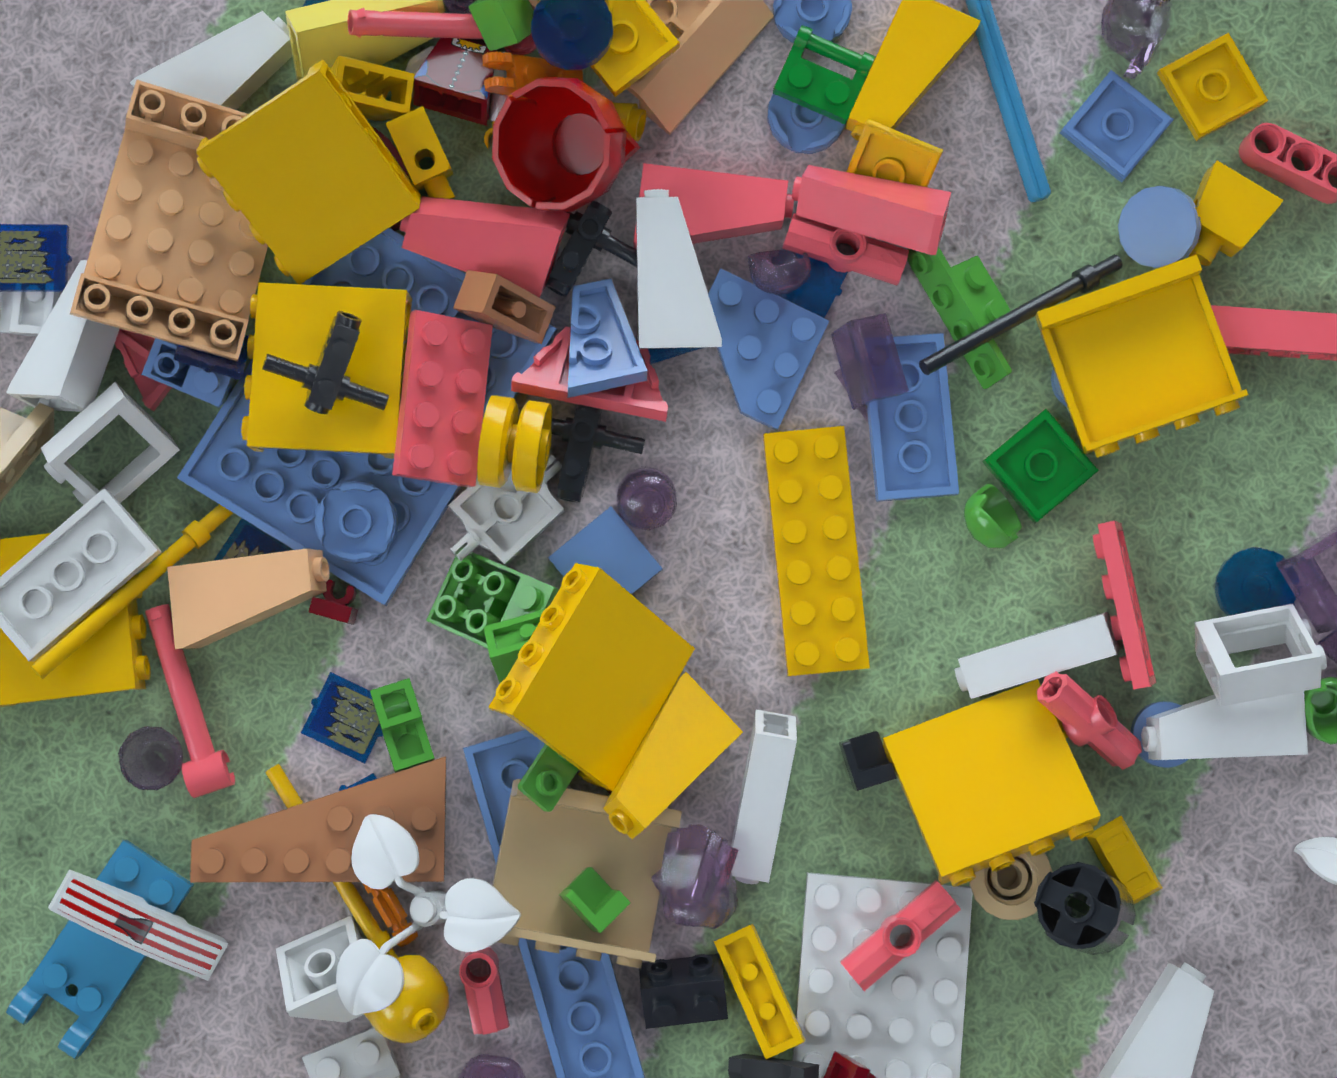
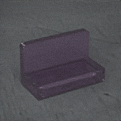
(869, 360)

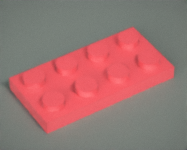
(442, 399)
(1128, 622)

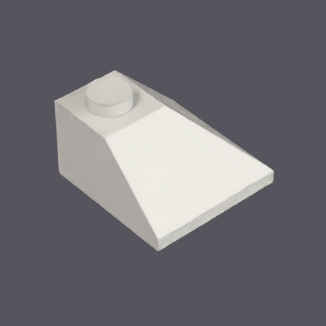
(310, 972)

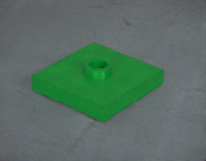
(1040, 466)

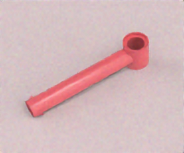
(423, 24)
(207, 768)

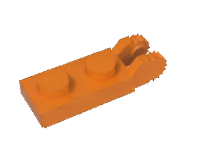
(520, 72)

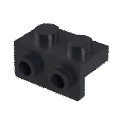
(683, 991)

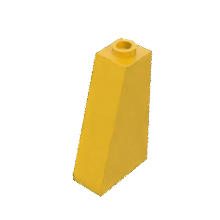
(910, 60)
(674, 752)

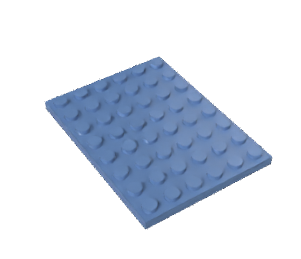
(284, 486)

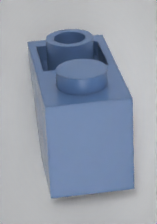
(184, 377)

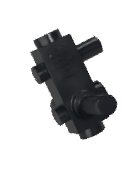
(587, 233)
(327, 378)
(584, 435)

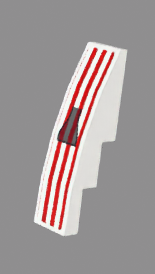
(137, 925)

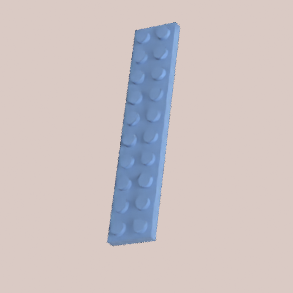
(573, 995)

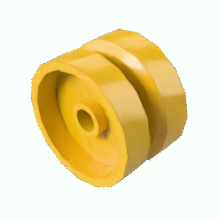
(514, 444)

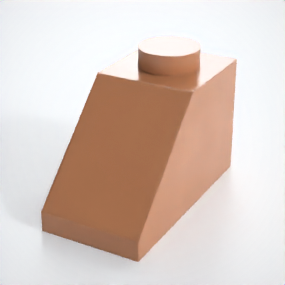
(504, 305)

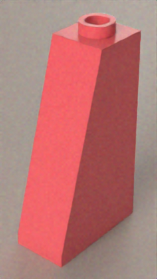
(721, 203)
(873, 207)
(487, 238)

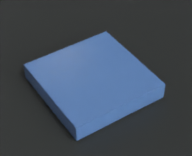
(1116, 126)
(613, 548)

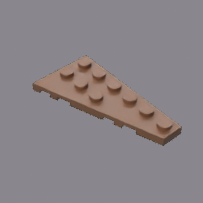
(318, 836)

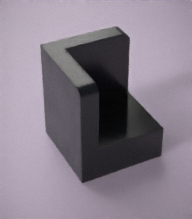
(866, 761)

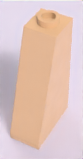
(234, 593)

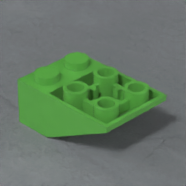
(483, 594)

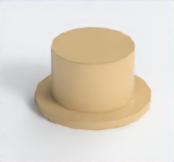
(1012, 890)

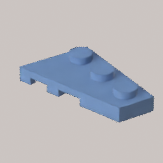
(601, 342)

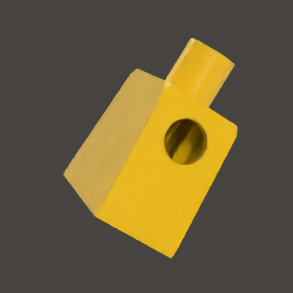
(370, 84)
(417, 140)
(1229, 212)

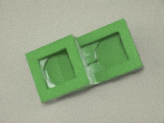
(402, 725)

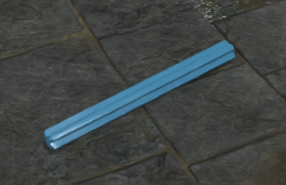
(1009, 101)

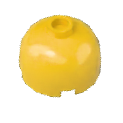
(419, 1006)

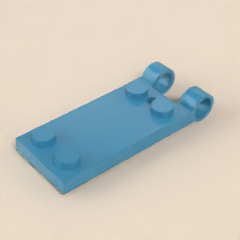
(94, 962)

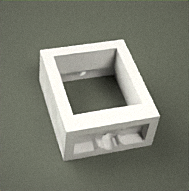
(92, 420)
(1257, 630)

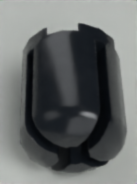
(1108, 905)

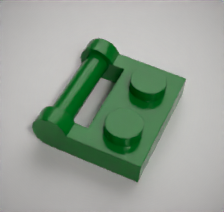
(818, 86)

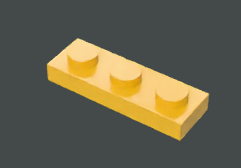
(759, 991)

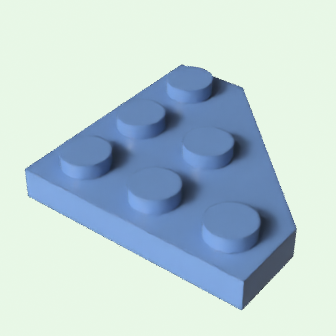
(763, 346)

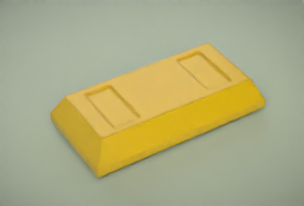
(1124, 859)

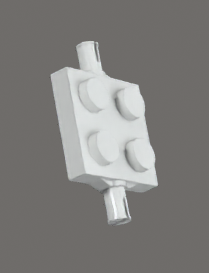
(503, 517)

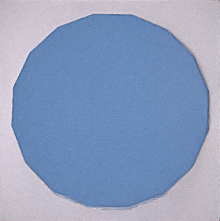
(825, 17)
(801, 128)
(1159, 226)
(356, 522)

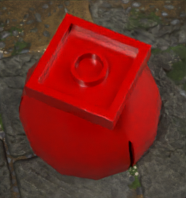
(559, 144)

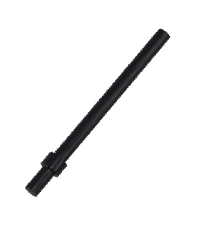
(1082, 281)

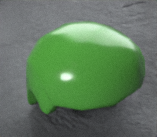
(991, 518)
(1322, 711)

